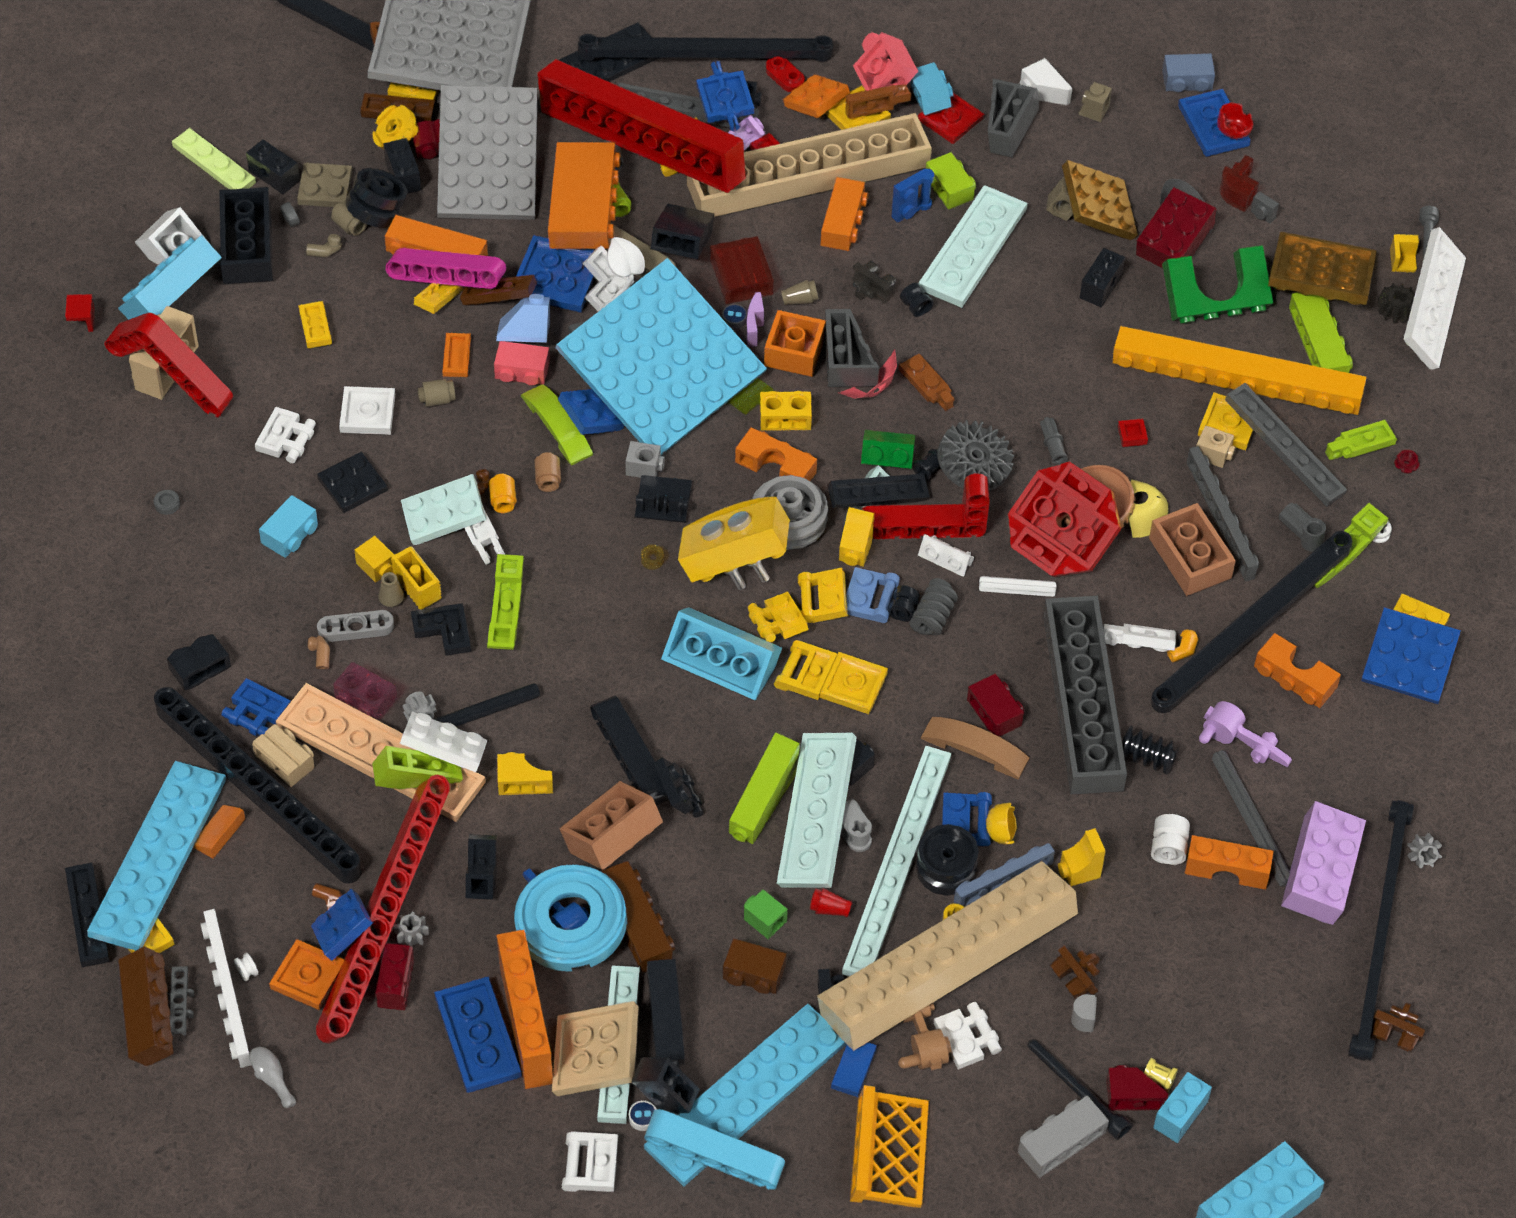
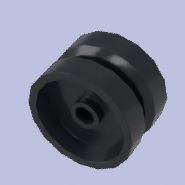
(376, 197)
(946, 858)

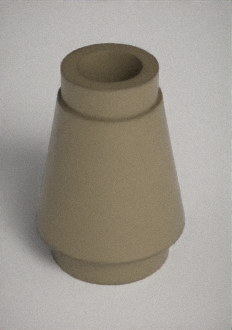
(800, 293)
(390, 590)

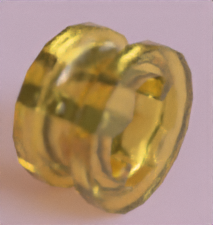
(646, 560)

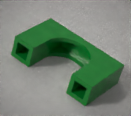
(1189, 302)

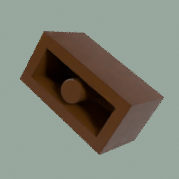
(754, 966)

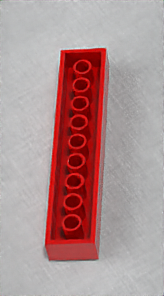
(642, 126)

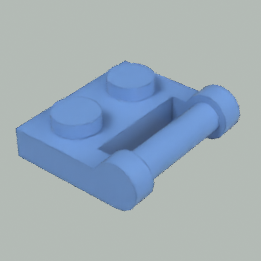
(862, 591)

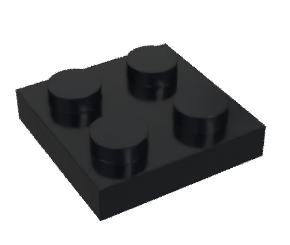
(352, 482)

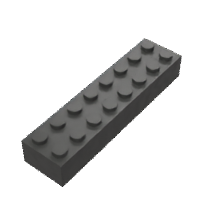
(1084, 695)

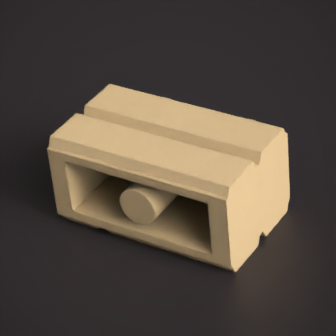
(283, 754)

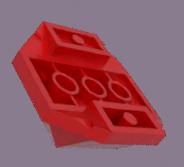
(1043, 505)

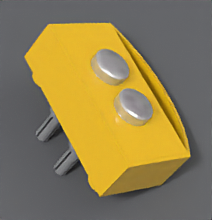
(733, 539)

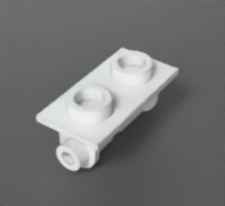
(945, 555)

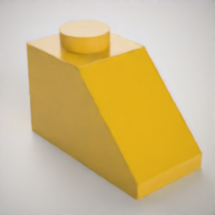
(856, 537)

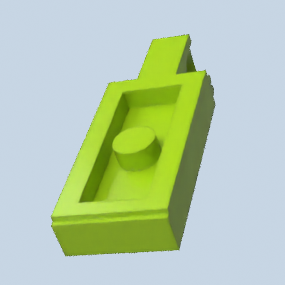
(1361, 441)

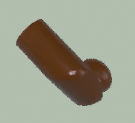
(482, 480)

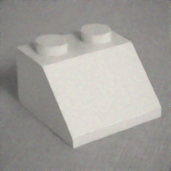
(167, 234)

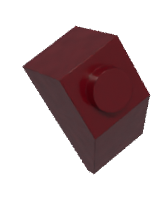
(1133, 1090)

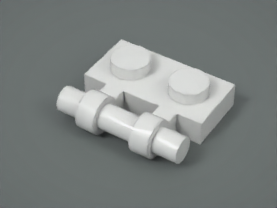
(278, 432)
(964, 1046)

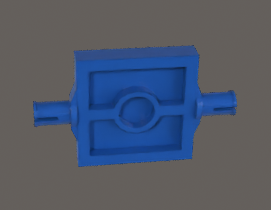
(725, 96)

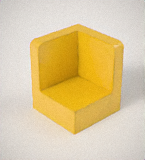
(1403, 253)

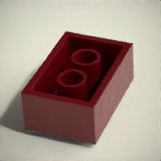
(1176, 228)

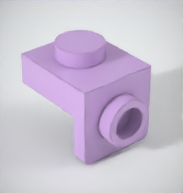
(749, 130)

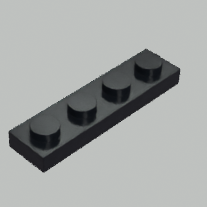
(878, 490)
(84, 906)

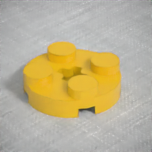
(391, 116)

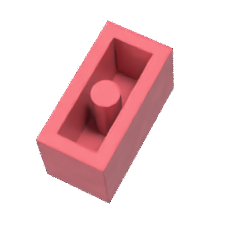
(521, 363)

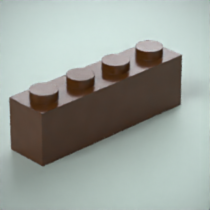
(644, 928)
(145, 1006)

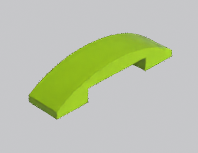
(551, 412)
(1362, 530)
(506, 602)

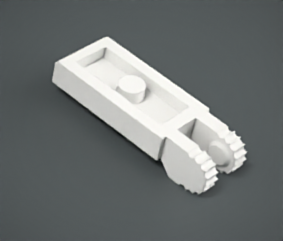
(483, 534)

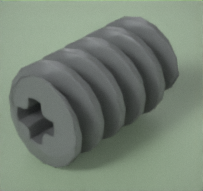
(934, 608)

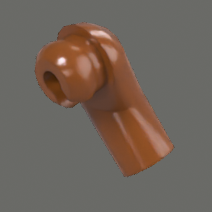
(326, 893)

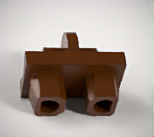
(1081, 983)
(1410, 1033)

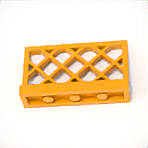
(865, 1144)

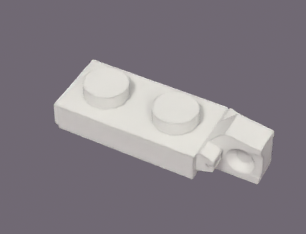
(1139, 636)

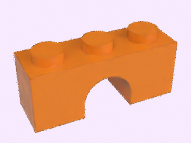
(760, 448)
(1312, 684)
(1247, 862)

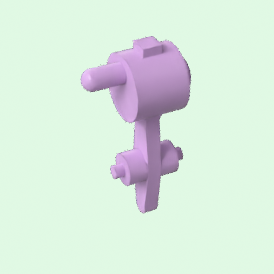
(1226, 722)

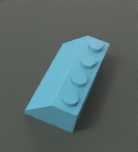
(721, 653)

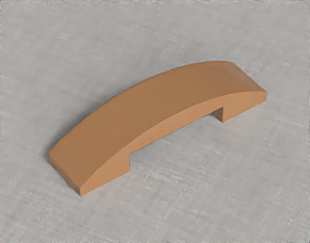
(977, 743)

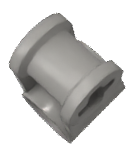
(856, 827)

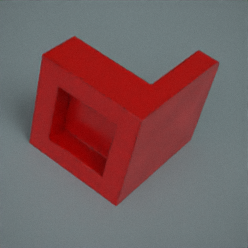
(81, 309)

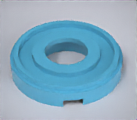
(577, 947)

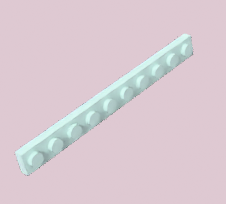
(897, 860)

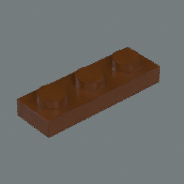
(375, 103)
(506, 289)

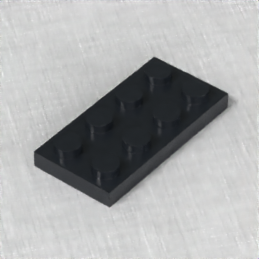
(611, 67)

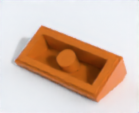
(219, 830)

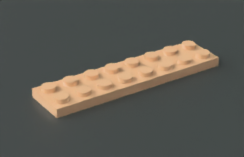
(359, 740)

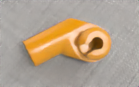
(1186, 648)

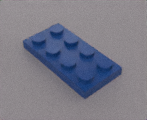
(477, 1034)

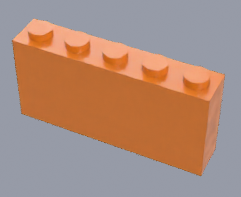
(583, 195)
(525, 1009)

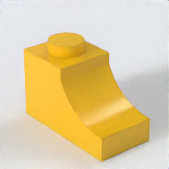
(520, 777)
(1083, 860)

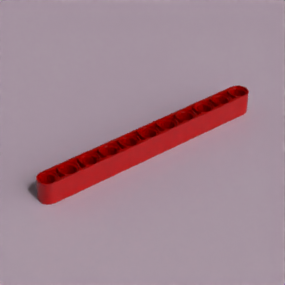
(382, 920)

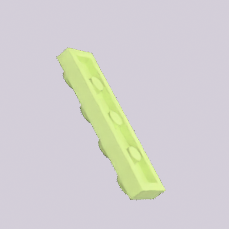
(213, 161)

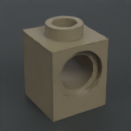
(1059, 202)

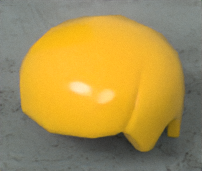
(1001, 823)

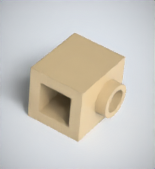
(1216, 446)

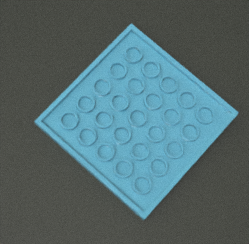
(661, 357)

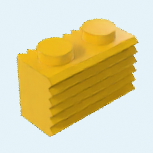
(416, 578)

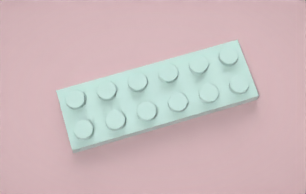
(973, 246)
(816, 810)

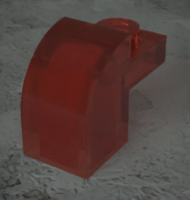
(1236, 185)

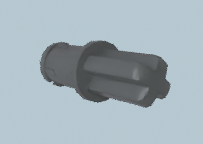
(1053, 440)

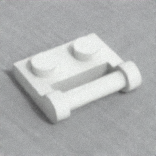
(599, 1165)

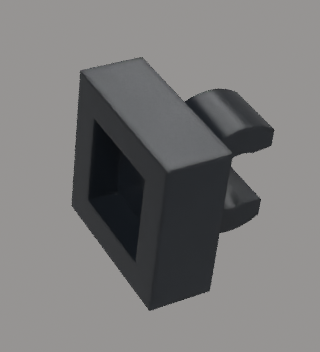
(825, 982)

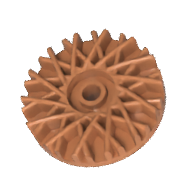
(1119, 484)

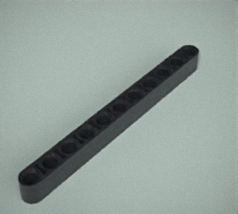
(261, 794)

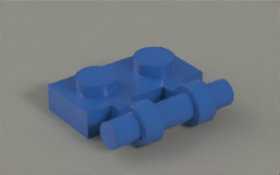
(260, 702)

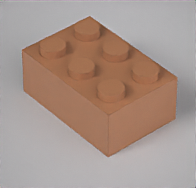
(1192, 549)
(611, 825)

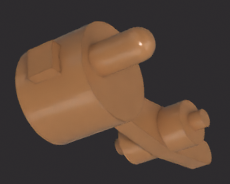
(928, 1046)

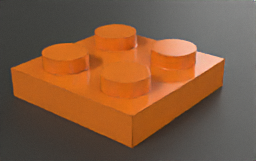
(816, 96)
(306, 975)

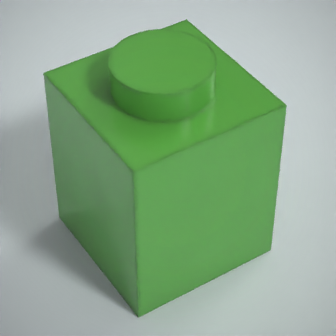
(765, 913)

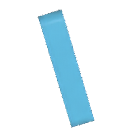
(714, 1149)

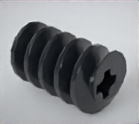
(1149, 750)

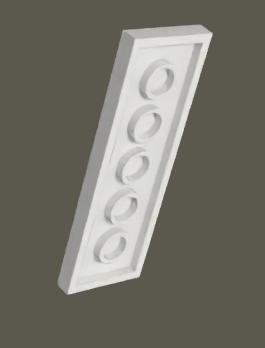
(1434, 298)

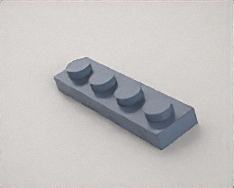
(991, 879)

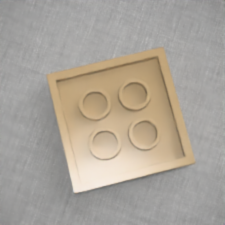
(595, 1048)

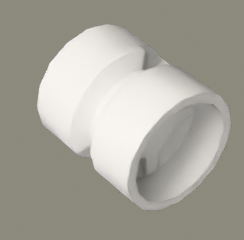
(1170, 839)

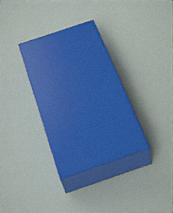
(853, 1069)

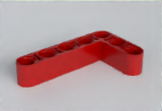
(174, 357)
(937, 520)

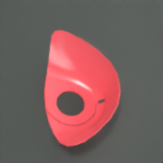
(885, 377)

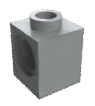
(644, 459)

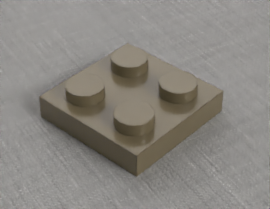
(324, 184)

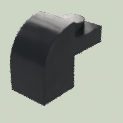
(481, 867)

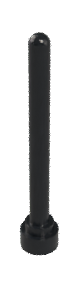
(1117, 1124)

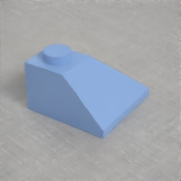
(526, 321)

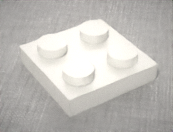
(367, 410)

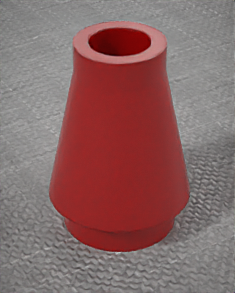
(828, 903)

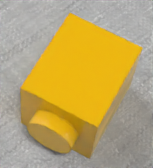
(374, 558)

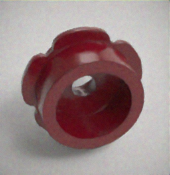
(1407, 456)

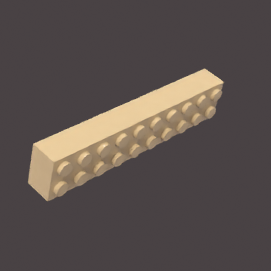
(816, 161)
(947, 955)

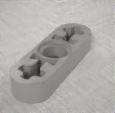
(361, 617)

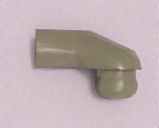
(326, 250)

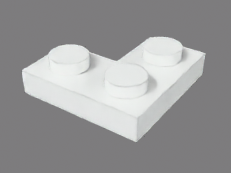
(609, 284)

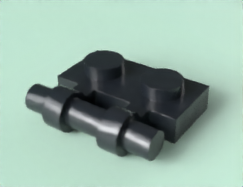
(679, 787)

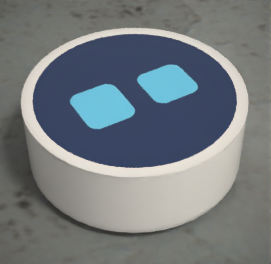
(640, 1115)

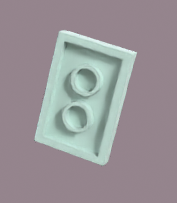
(443, 509)

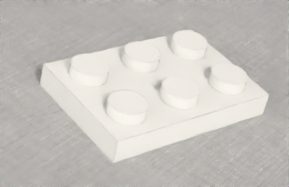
(444, 741)

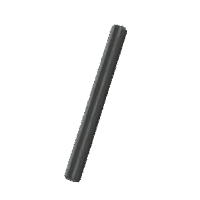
(1250, 815)

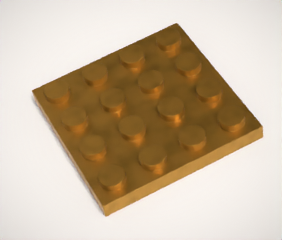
(1322, 268)

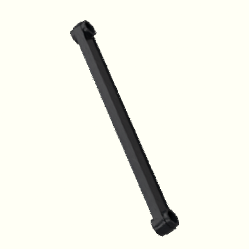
(333, 19)
(672, 47)
(1251, 622)
(1362, 1045)

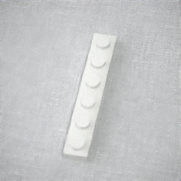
(227, 999)

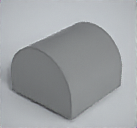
(1084, 1013)

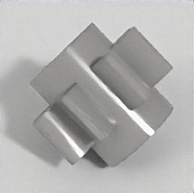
(419, 703)
(1424, 850)
(409, 936)

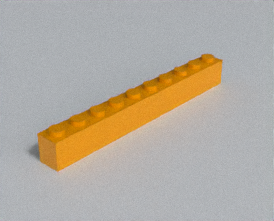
(1234, 367)

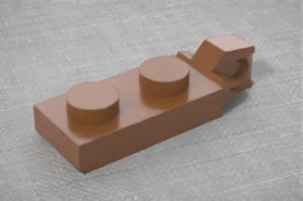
(875, 100)
(927, 381)

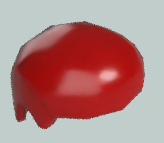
(1234, 122)

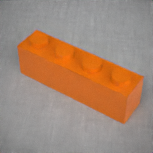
(423, 236)

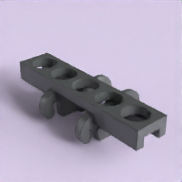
(179, 1015)

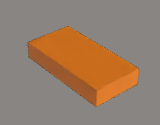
(456, 355)

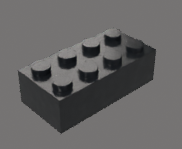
(246, 235)

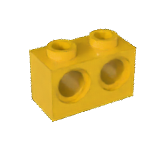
(785, 410)

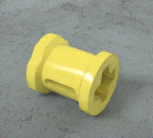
(1160, 1074)

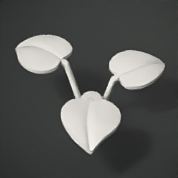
(624, 260)

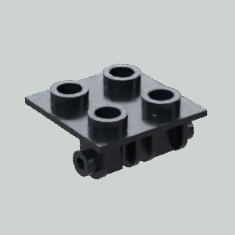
(663, 498)

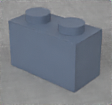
(1188, 72)

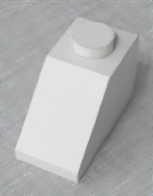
(1049, 83)

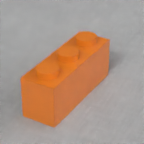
(843, 214)

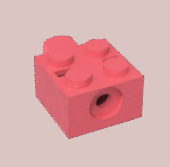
(884, 62)

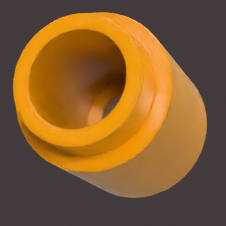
(502, 493)

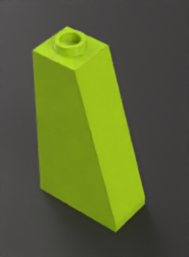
(765, 789)

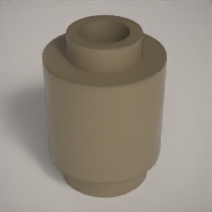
(346, 220)
(436, 392)

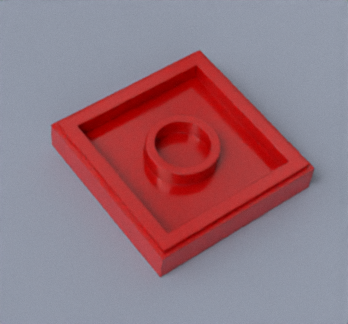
(953, 121)

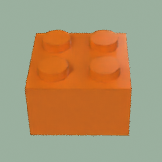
(794, 343)

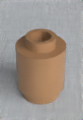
(547, 472)

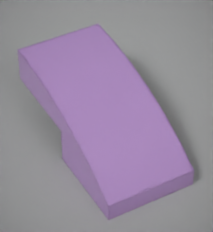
(754, 319)

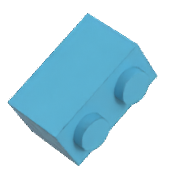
(931, 89)
(288, 526)
(1182, 1107)

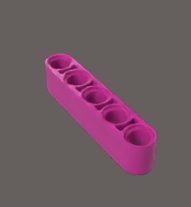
(445, 268)

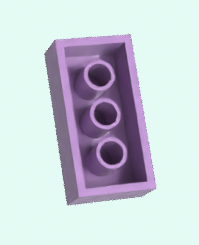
(1323, 863)

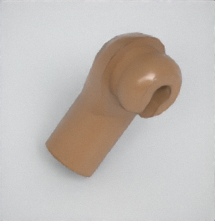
(323, 651)

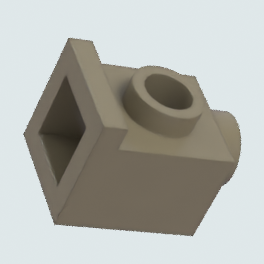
(1096, 102)

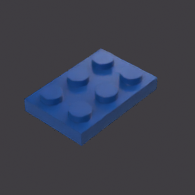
(1201, 116)

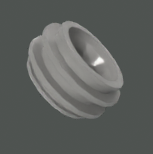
(795, 495)

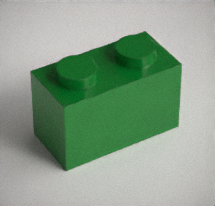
(888, 449)

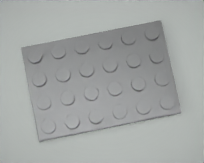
(487, 152)

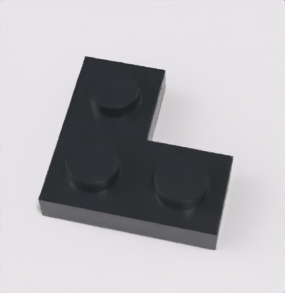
(448, 622)

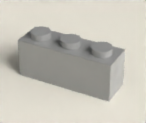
(1062, 1136)

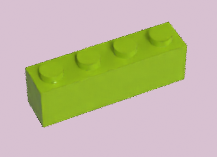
(1319, 332)

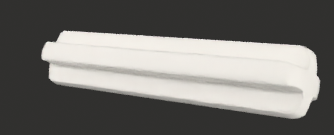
(1017, 586)

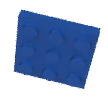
(558, 273)
(1411, 655)

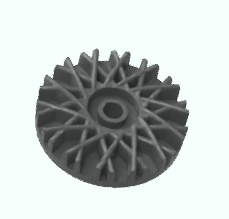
(972, 451)

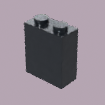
(682, 231)

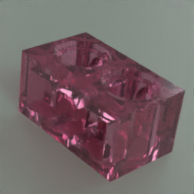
(368, 688)

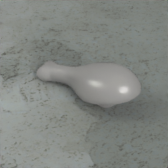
(270, 1071)

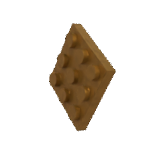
(1099, 200)

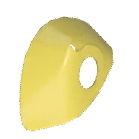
(1151, 509)

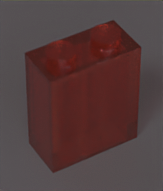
(741, 269)

